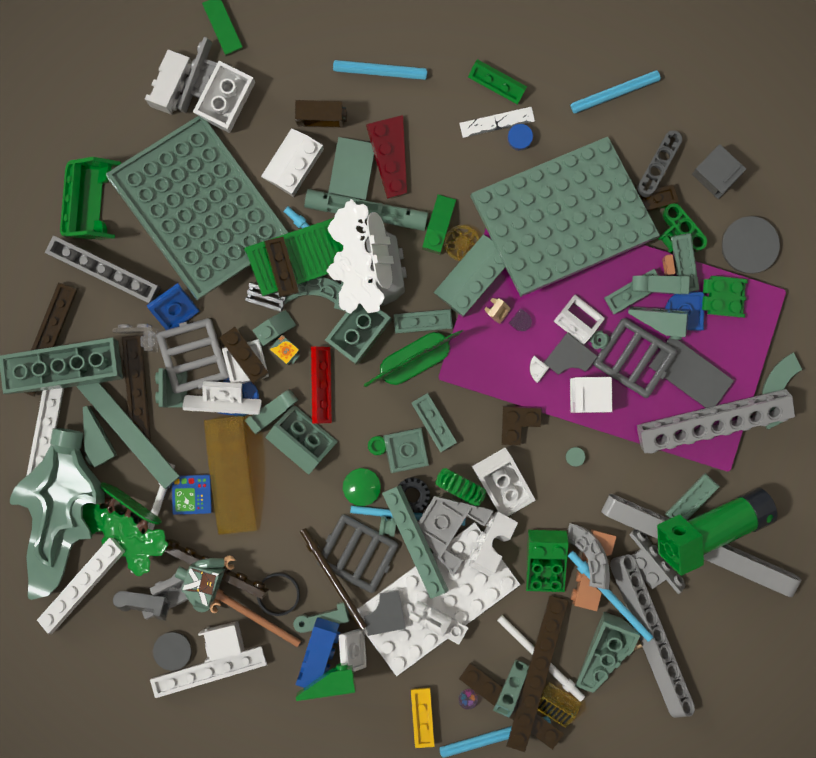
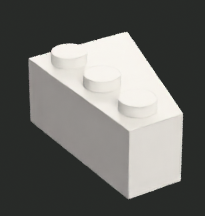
(169, 82)

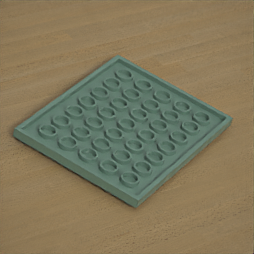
(196, 205)
(564, 216)

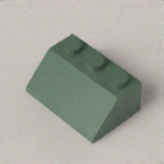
(358, 332)
(300, 439)

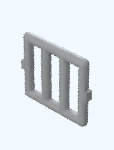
(211, 340)

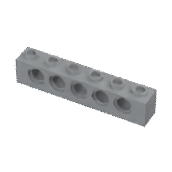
(102, 269)

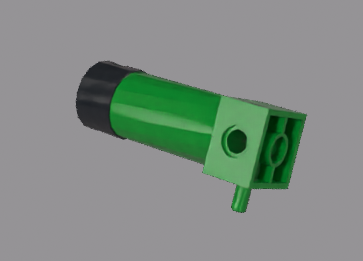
(686, 542)

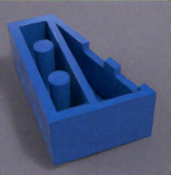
(318, 651)

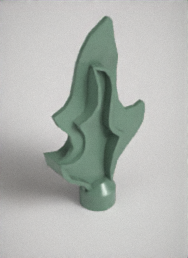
(56, 502)

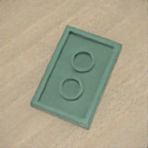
(351, 168)

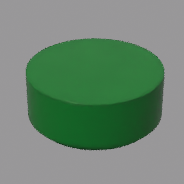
(376, 445)

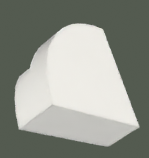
(537, 369)

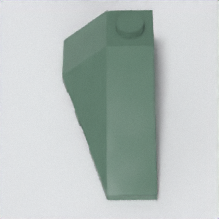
(609, 647)

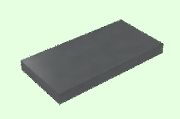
(693, 375)

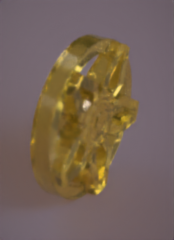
(461, 242)

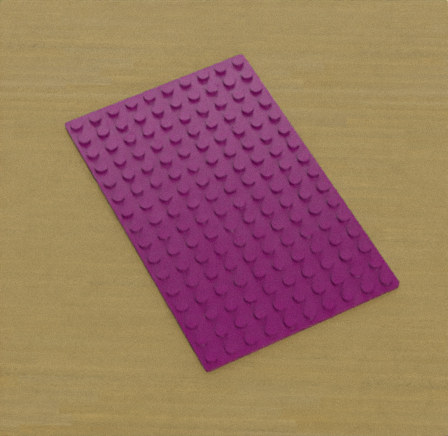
(497, 357)

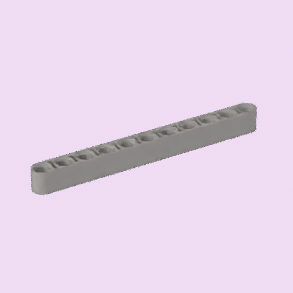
(725, 556)

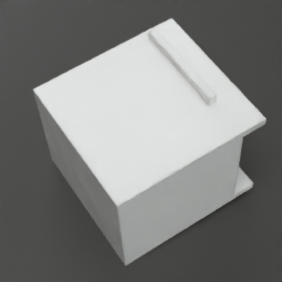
(590, 394)
(222, 641)

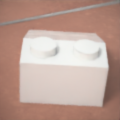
(504, 482)

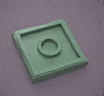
(406, 450)

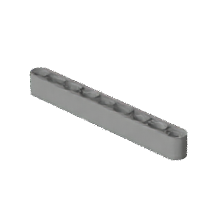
(658, 648)

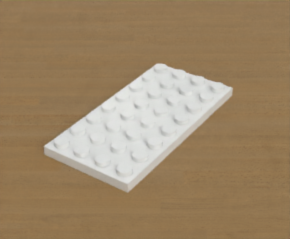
(467, 598)

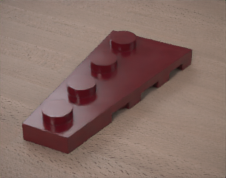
(389, 151)

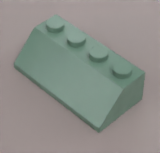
(471, 276)

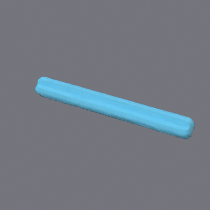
(380, 69)
(615, 91)

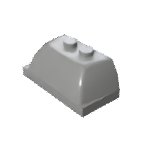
(398, 272)

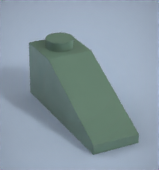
(667, 321)
(97, 445)

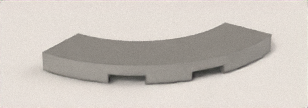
(596, 556)

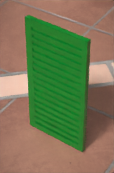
(309, 251)

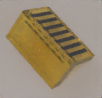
(558, 705)

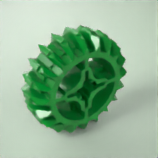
(460, 487)

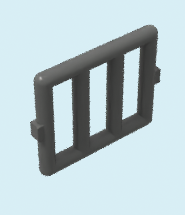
(655, 343)
(359, 529)

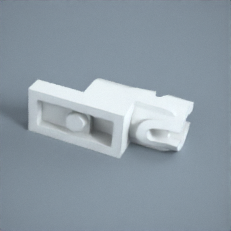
(439, 622)

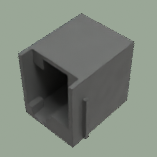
(718, 171)

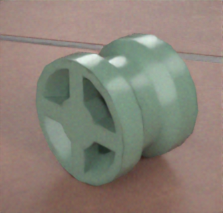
(387, 526)

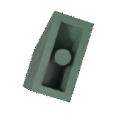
(274, 328)

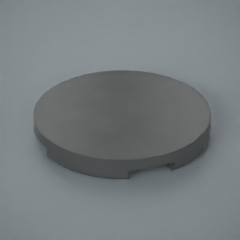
(750, 245)

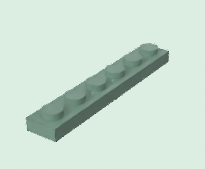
(415, 542)

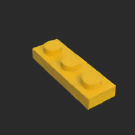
(422, 717)

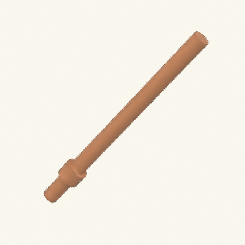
(257, 618)

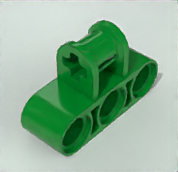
(674, 229)

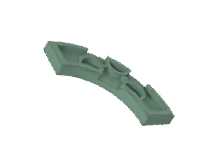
(320, 287)
(779, 377)

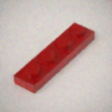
(321, 384)

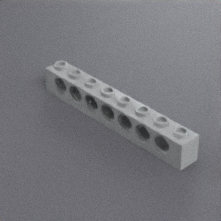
(781, 400)

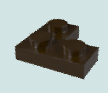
(516, 417)

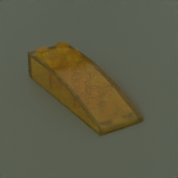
(230, 474)

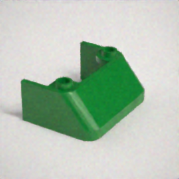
(83, 198)

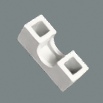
(484, 557)

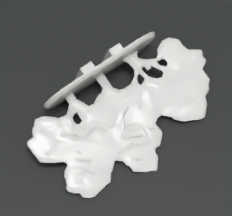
(354, 262)

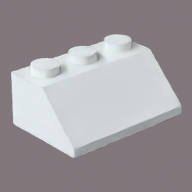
(224, 96)
(293, 162)

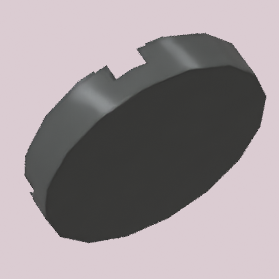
(172, 651)

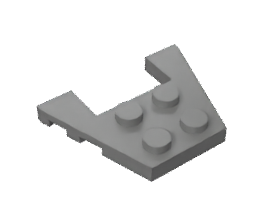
(442, 522)

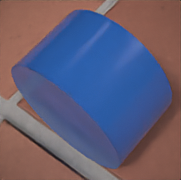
(520, 137)

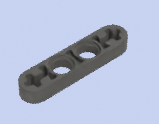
(661, 164)

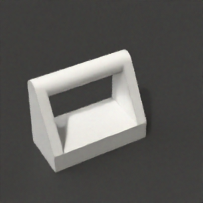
(575, 326)

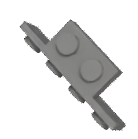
(199, 76)
(652, 565)
(170, 590)

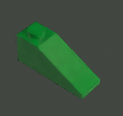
(438, 224)
(334, 682)

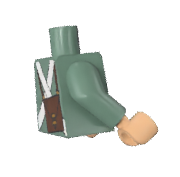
(203, 581)

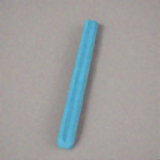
(478, 741)

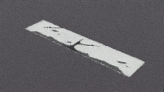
(497, 122)

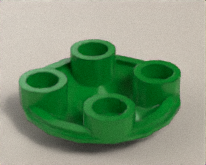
(361, 487)

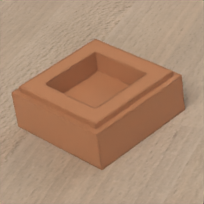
(668, 265)

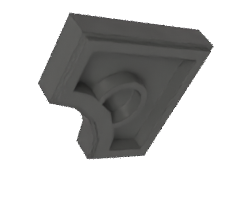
(569, 354)
(387, 615)

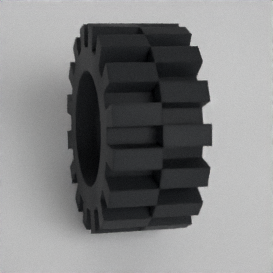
(423, 489)

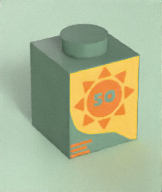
(285, 350)

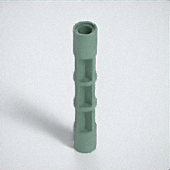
(389, 214)

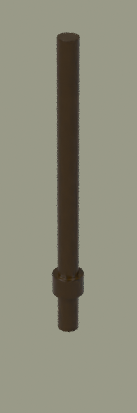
(313, 547)

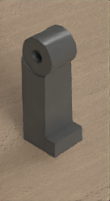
(155, 604)

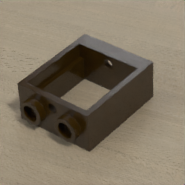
(320, 113)

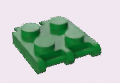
(725, 296)

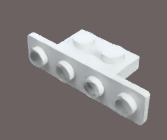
(222, 398)

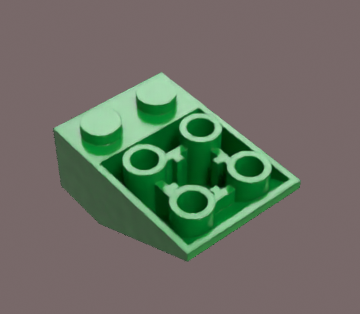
(546, 560)

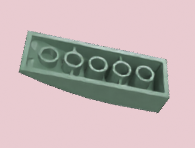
(61, 366)

